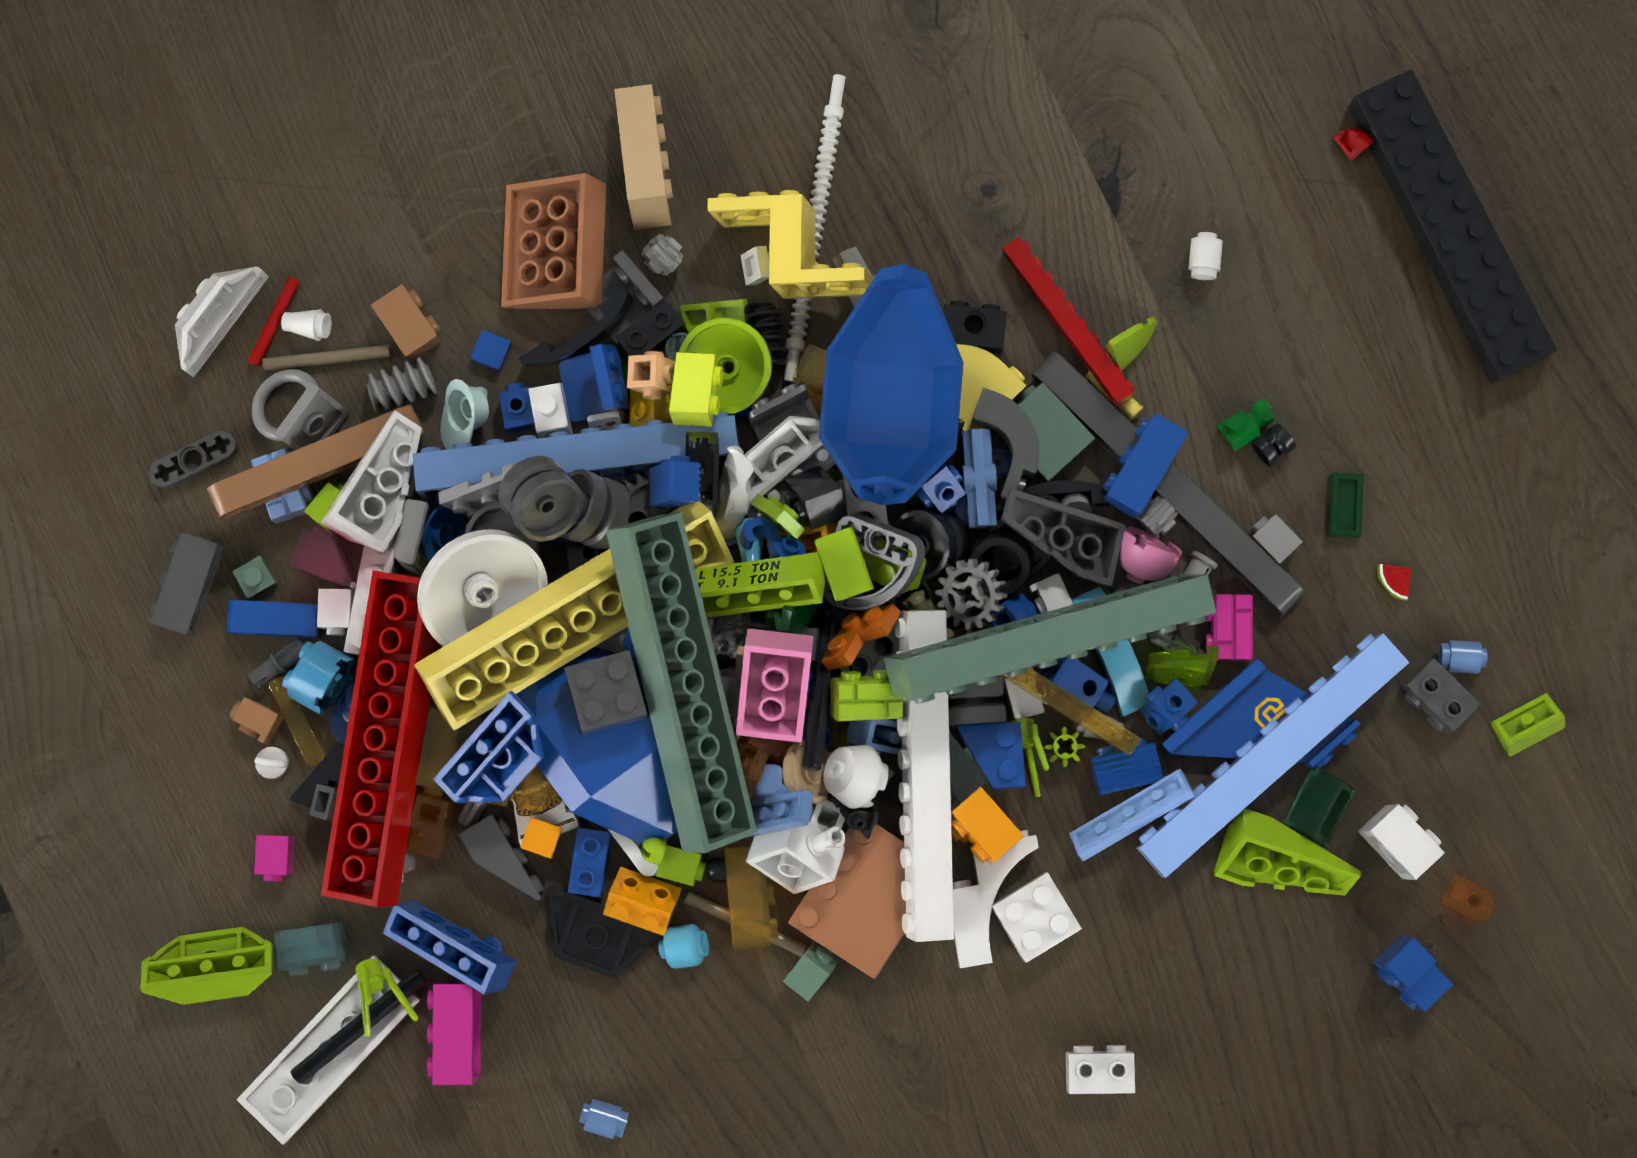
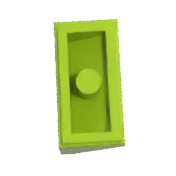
(843, 564)
(1528, 724)

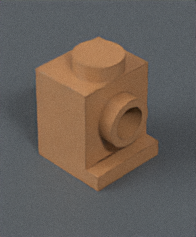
(256, 719)

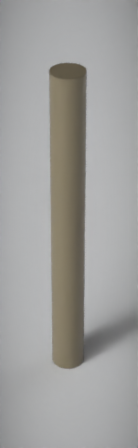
(327, 357)
(724, 914)

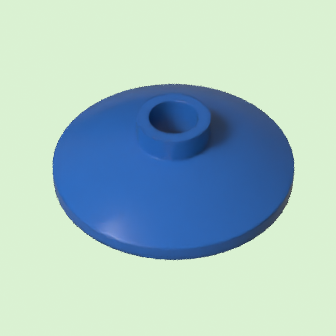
(440, 530)

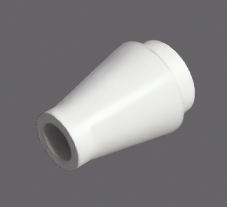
(311, 324)

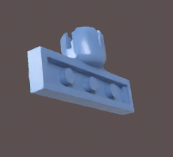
(777, 808)

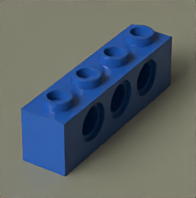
(449, 947)

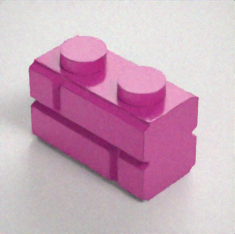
(1231, 627)

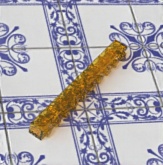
(1075, 710)

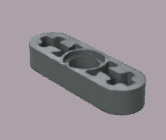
(181, 454)

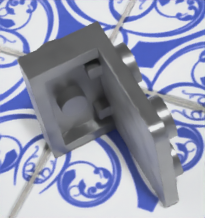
(769, 414)

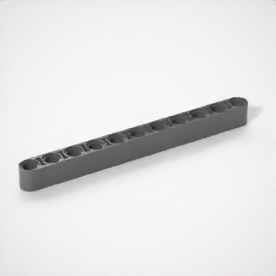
(1193, 506)

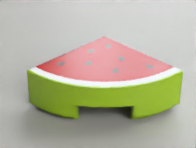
(1395, 580)

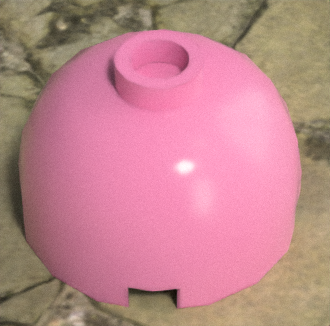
(1146, 556)

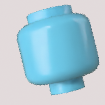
(684, 946)

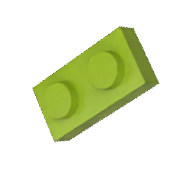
(778, 514)

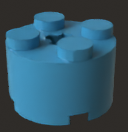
(319, 677)

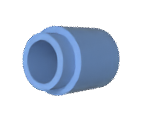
(1462, 656)
(603, 1119)

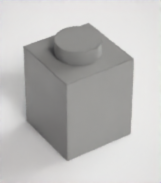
(1275, 538)

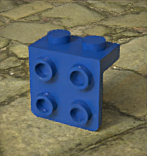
(594, 383)

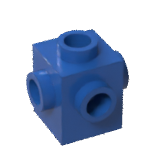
(942, 489)
(1168, 707)

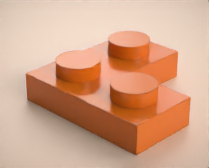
(855, 631)

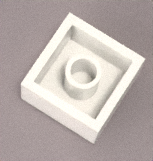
(1402, 841)
(1035, 917)

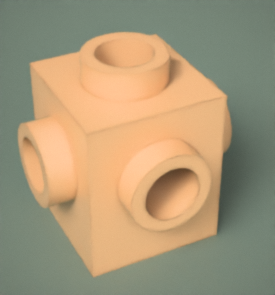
(650, 374)

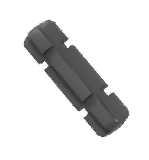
(1173, 642)

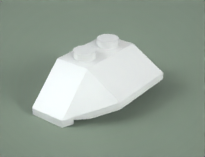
(213, 313)
(782, 453)

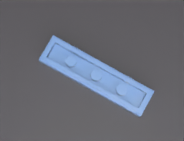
(1131, 814)

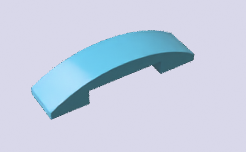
(1121, 669)

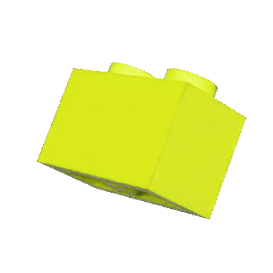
(694, 389)

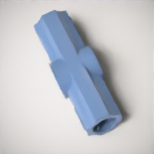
(979, 478)

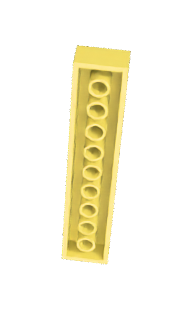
(546, 629)

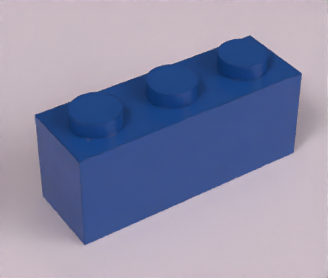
(1144, 465)

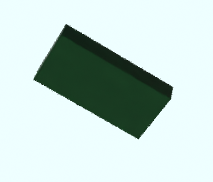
(1345, 505)

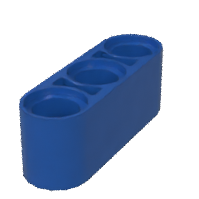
(272, 619)

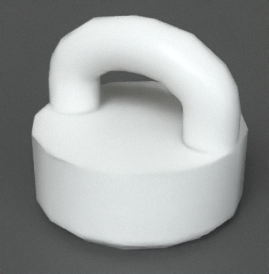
(272, 762)

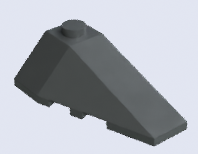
(1073, 537)

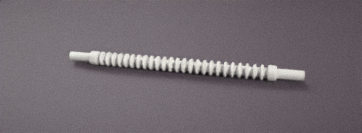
(833, 113)

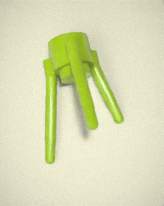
(1029, 739)
(371, 980)

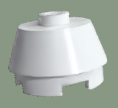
(855, 775)

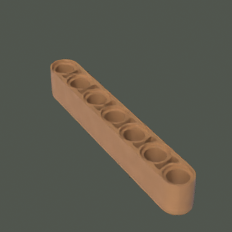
(299, 467)

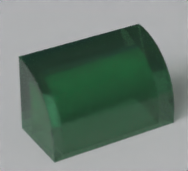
(1319, 806)

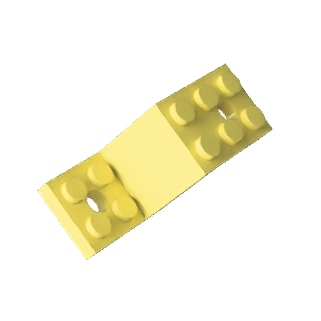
(791, 244)

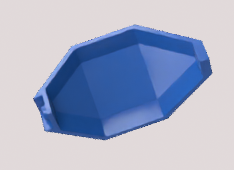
(892, 389)
(604, 775)

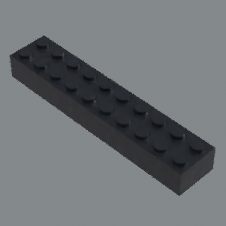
(1452, 227)

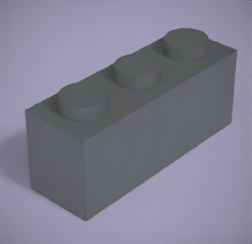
(186, 584)

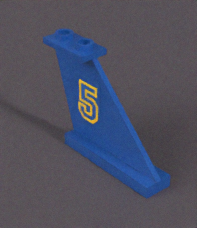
(1241, 712)

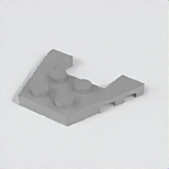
(469, 498)

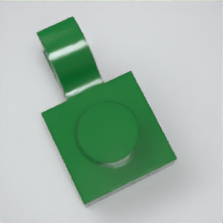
(1244, 428)

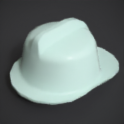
(463, 412)

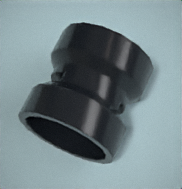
(1273, 445)

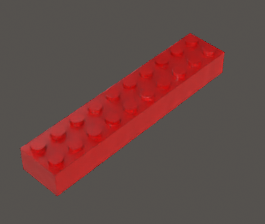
(381, 748)

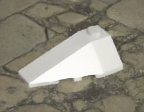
(374, 495)

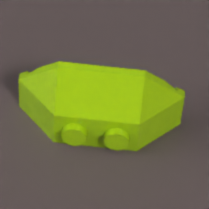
(208, 966)

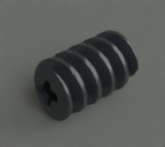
(764, 321)

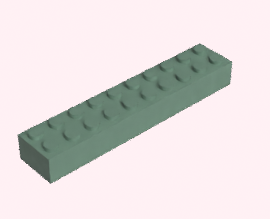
(1049, 636)
(681, 682)

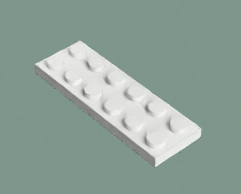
(285, 1104)

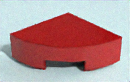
(1353, 141)

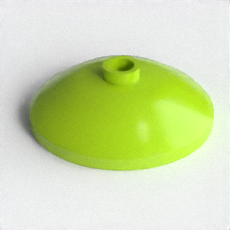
(745, 348)

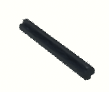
(819, 698)
(355, 1028)

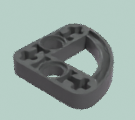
(895, 537)

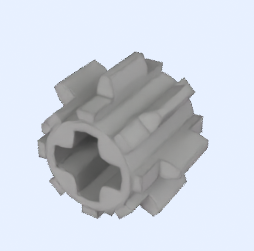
(662, 254)
(1157, 516)

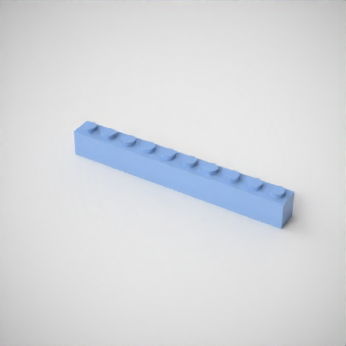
(1272, 754)

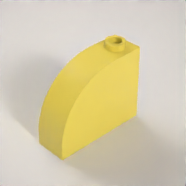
(985, 371)

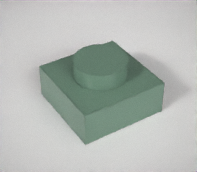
(255, 577)

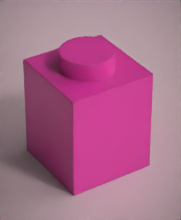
(274, 856)

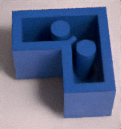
(1413, 972)

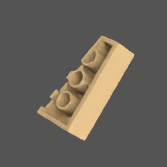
(643, 156)

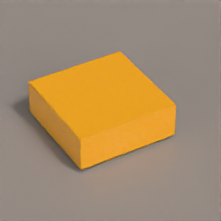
(541, 837)

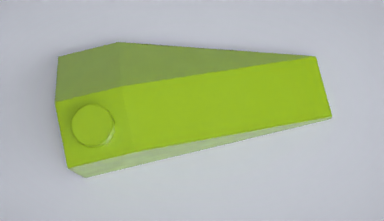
(1272, 853)

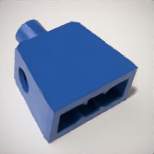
(1072, 675)

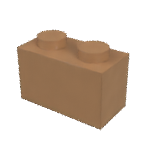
(406, 322)

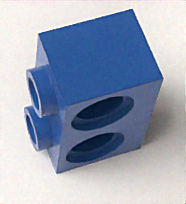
(590, 862)

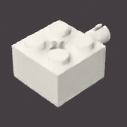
(798, 856)

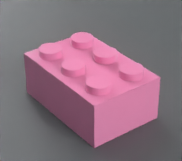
(774, 685)

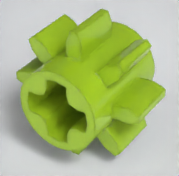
(1072, 747)

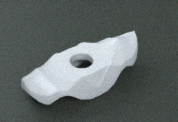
(732, 491)

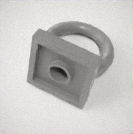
(311, 418)

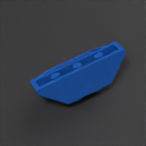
(495, 755)

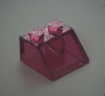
(324, 558)

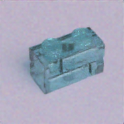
(311, 946)

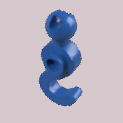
(777, 545)

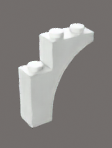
(974, 903)

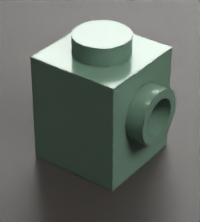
(811, 971)

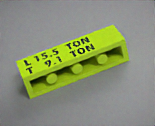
(761, 584)

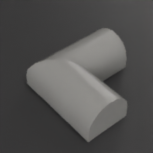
(409, 539)

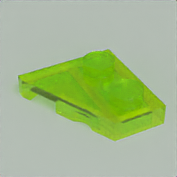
(1191, 670)

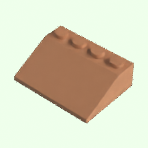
(554, 243)
(863, 906)

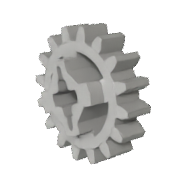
(978, 582)

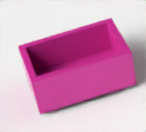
(454, 1034)

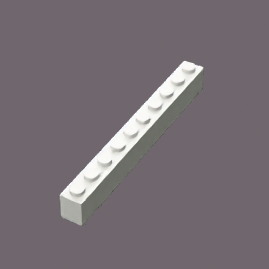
(925, 795)

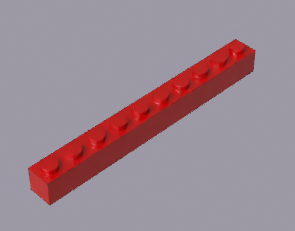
(1068, 322)

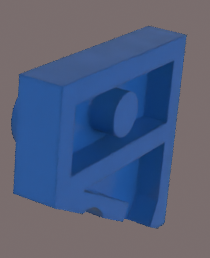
(997, 752)

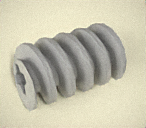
(400, 384)

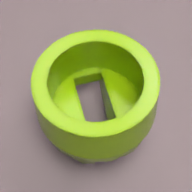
(653, 850)

